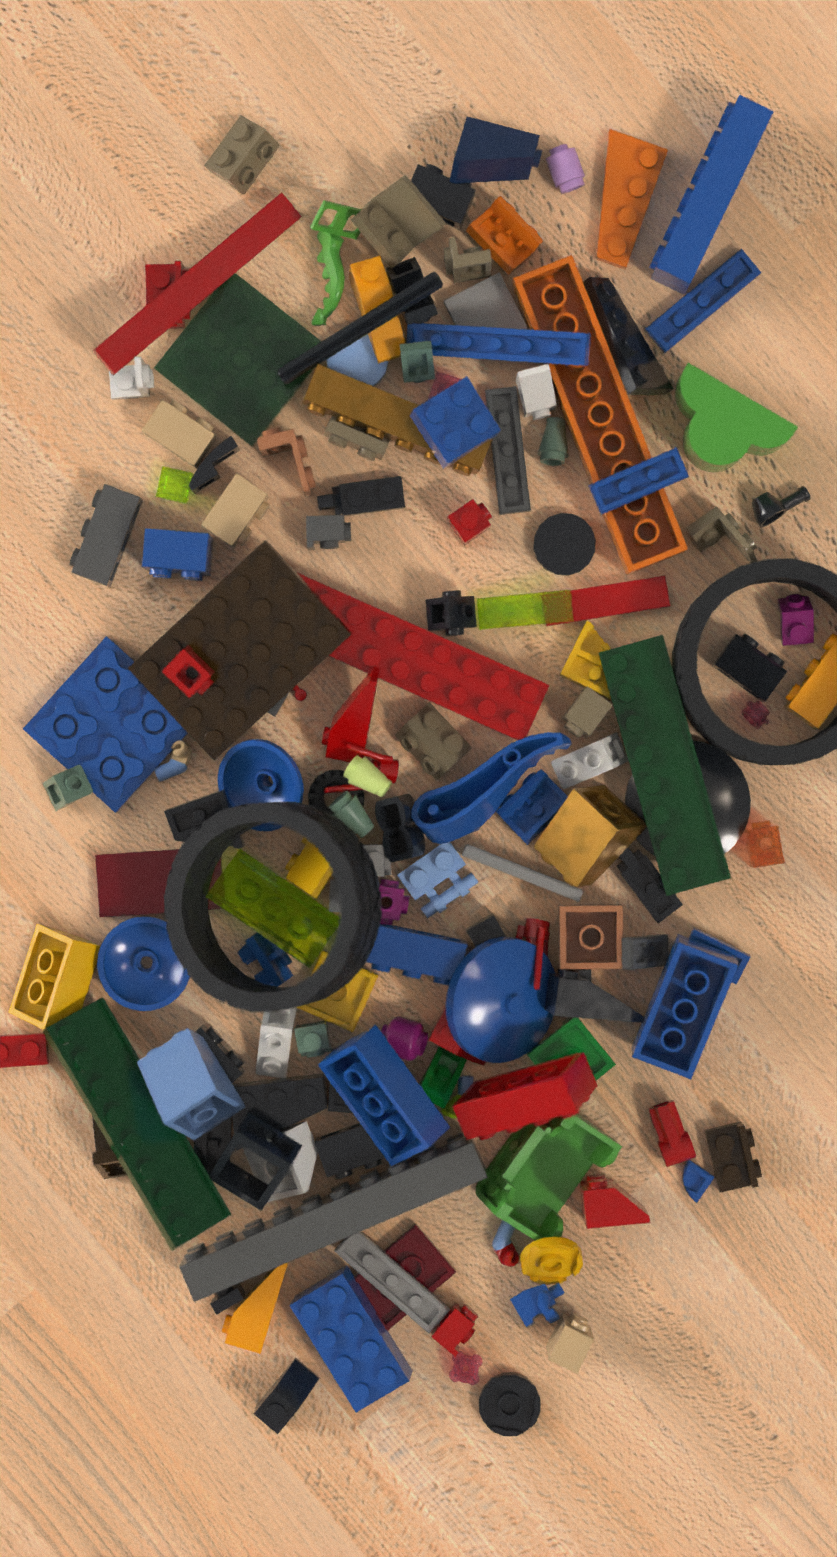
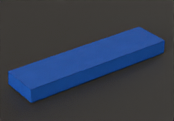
(702, 301)

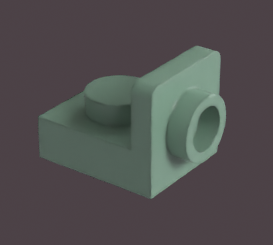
(417, 361)
(67, 787)

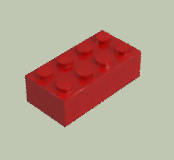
(525, 1097)

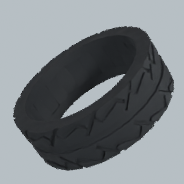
(684, 661)
(190, 922)

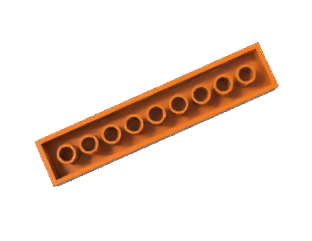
(599, 413)

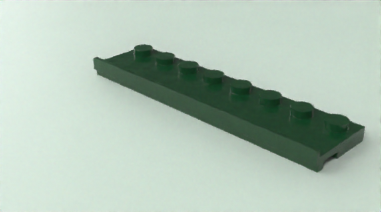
(664, 765)
(152, 1154)

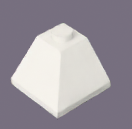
(299, 1174)

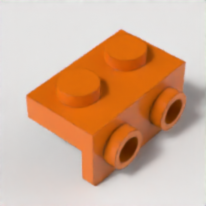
(505, 234)

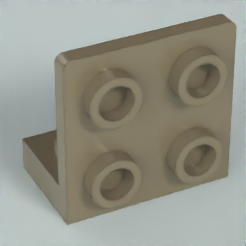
(397, 221)

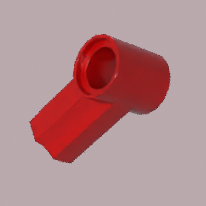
(673, 1139)

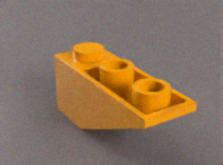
(818, 692)

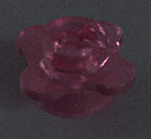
(471, 1375)

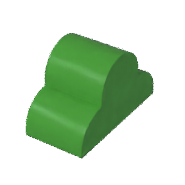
(725, 422)

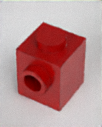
(470, 521)

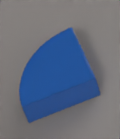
(695, 1180)

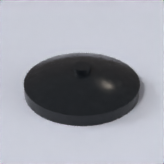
(726, 792)

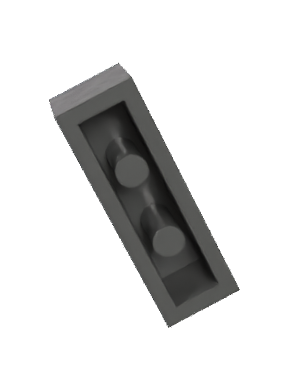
(106, 535)

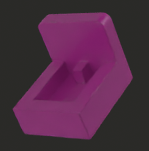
(796, 620)

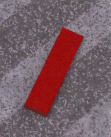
(619, 599)

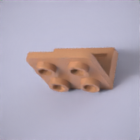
(276, 441)

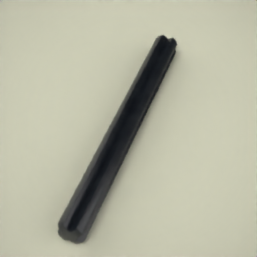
(360, 327)

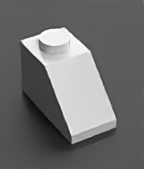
(536, 392)

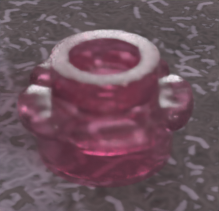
(756, 714)

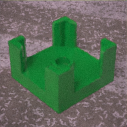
(569, 1040)

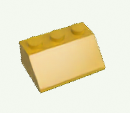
(54, 977)

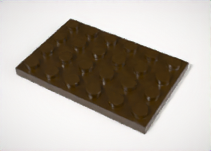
(260, 637)

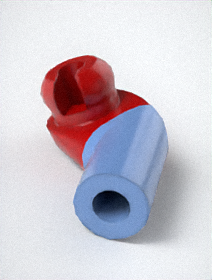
(503, 1245)

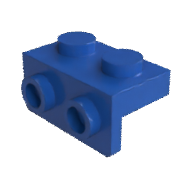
(532, 806)

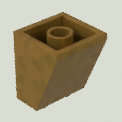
(588, 834)

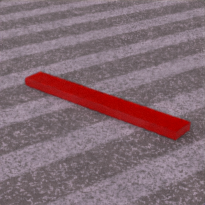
(197, 284)

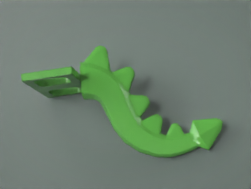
(330, 255)

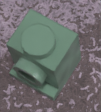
(313, 1039)

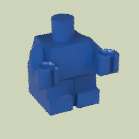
(537, 1302)

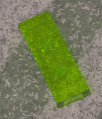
(525, 609)

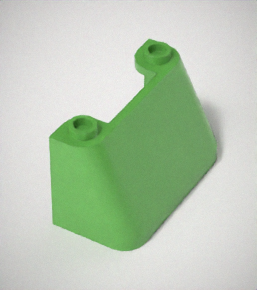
(540, 1172)

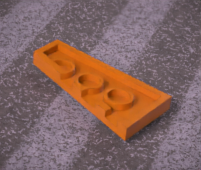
(629, 182)

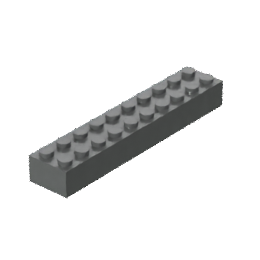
(332, 1217)

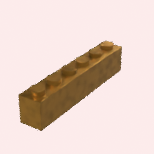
(378, 413)

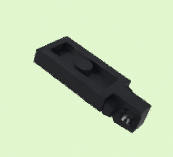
(364, 497)
(647, 884)

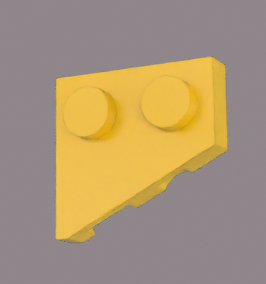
(584, 662)

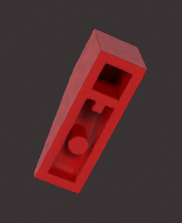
(352, 721)

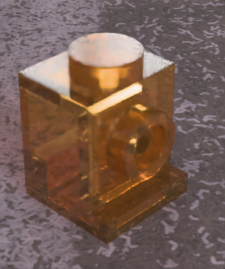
(757, 856)

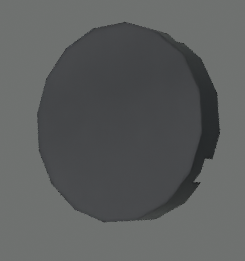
(564, 544)
(509, 1404)

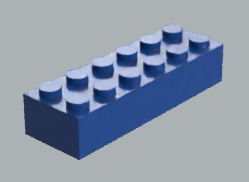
(713, 190)

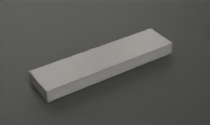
(522, 872)
(392, 1280)

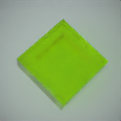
(174, 485)

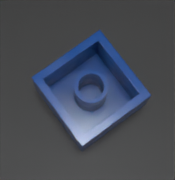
(455, 422)
(177, 553)

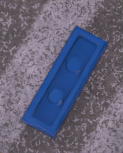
(638, 481)

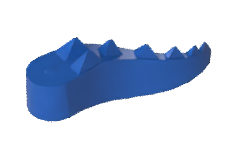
(472, 800)

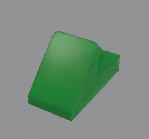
(442, 1076)

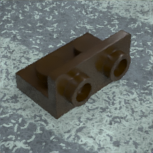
(732, 1156)

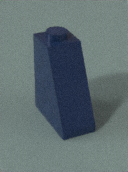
(494, 153)

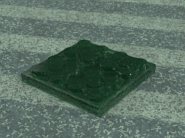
(233, 355)

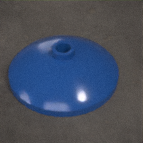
(246, 772)
(126, 977)

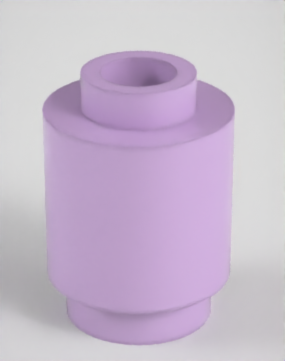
(565, 168)

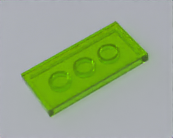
(274, 908)

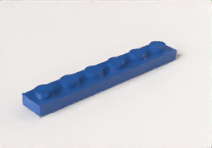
(503, 343)

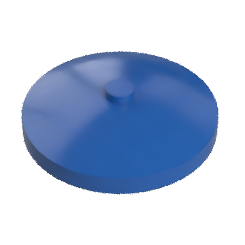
(494, 1003)

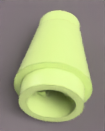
(367, 776)

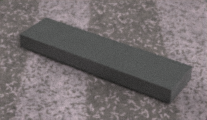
(508, 451)

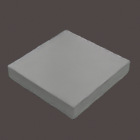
(486, 306)

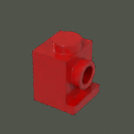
(178, 672)
(455, 1328)

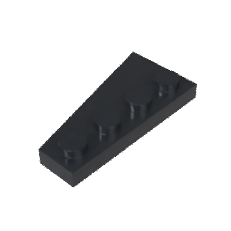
(628, 347)

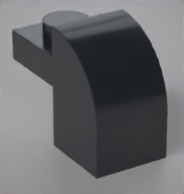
(404, 276)

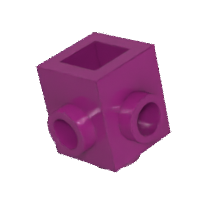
(391, 889)

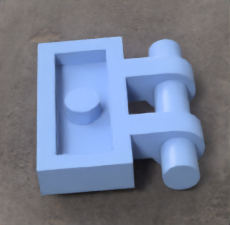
(433, 869)

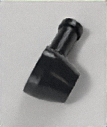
(769, 509)

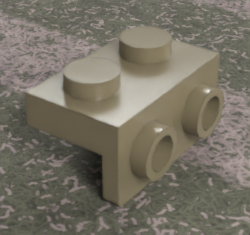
(242, 154)
(356, 438)
(432, 741)

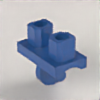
(271, 958)

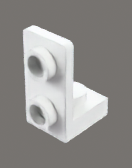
(132, 381)
(590, 761)
(275, 1043)

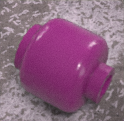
(406, 1037)

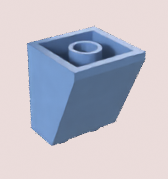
(189, 1085)

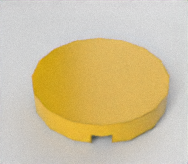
(551, 1260)

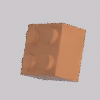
(590, 936)

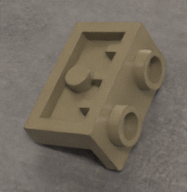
(469, 266)

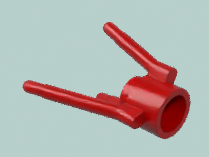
(384, 763)
(537, 933)

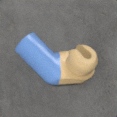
(178, 761)

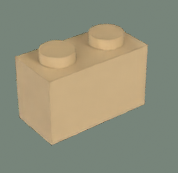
(180, 433)
(236, 511)
(570, 1342)

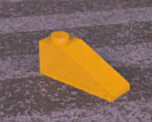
(371, 290)
(253, 1314)

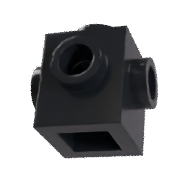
(451, 613)

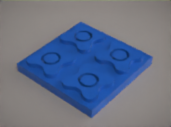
(106, 725)

